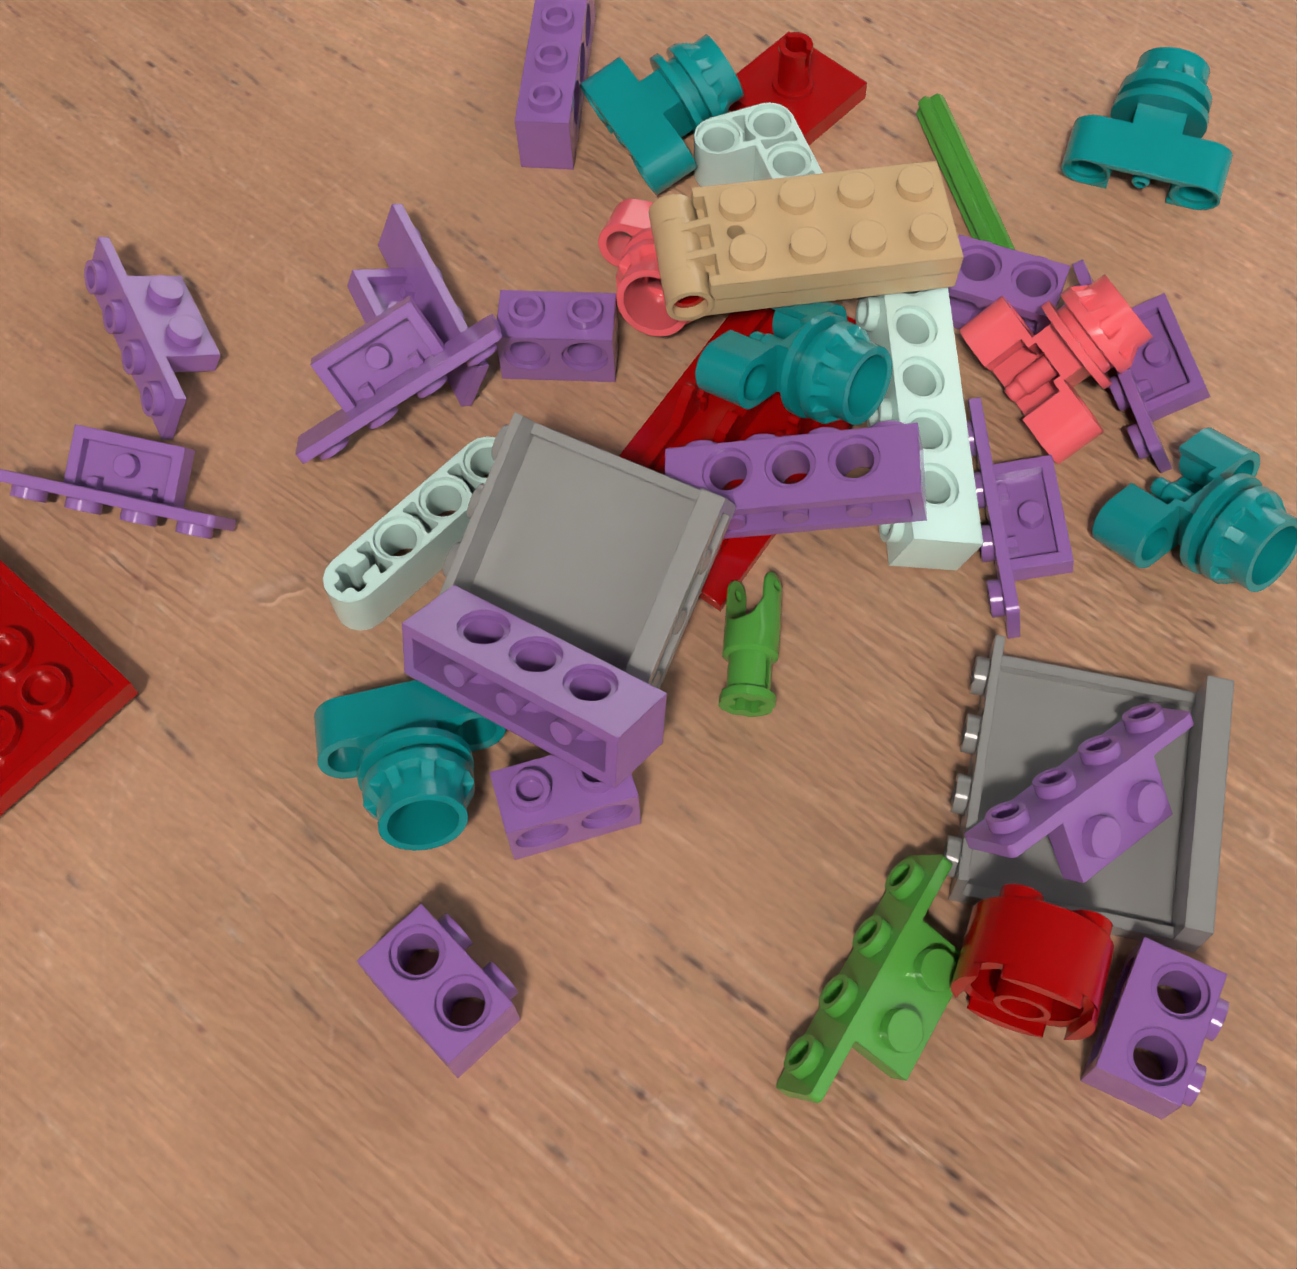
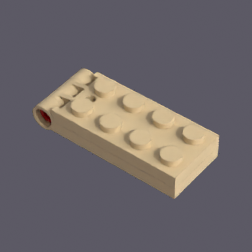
(805, 240)

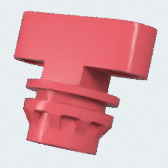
(638, 275)
(1040, 370)

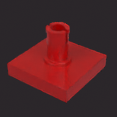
(803, 81)

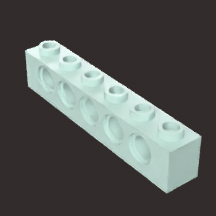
(928, 392)

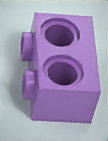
(997, 271)
(558, 335)
(556, 805)
(430, 997)
(1141, 1021)

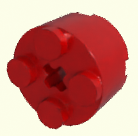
(1034, 963)

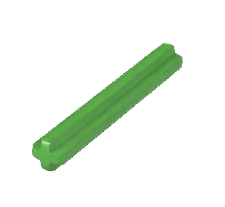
(961, 172)

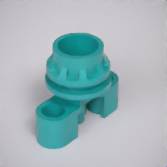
(664, 106)
(1155, 133)
(813, 359)
(1215, 512)
(408, 758)

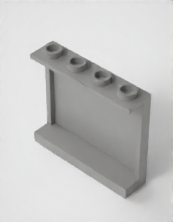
(589, 546)
(1034, 721)

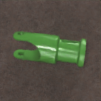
(751, 649)

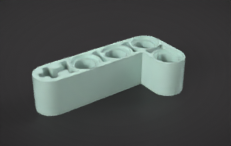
(751, 146)
(370, 582)

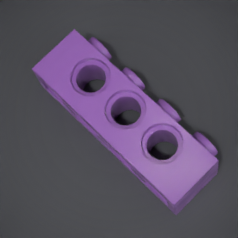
(550, 83)
(825, 497)
(535, 684)

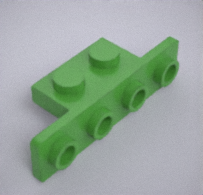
(885, 992)

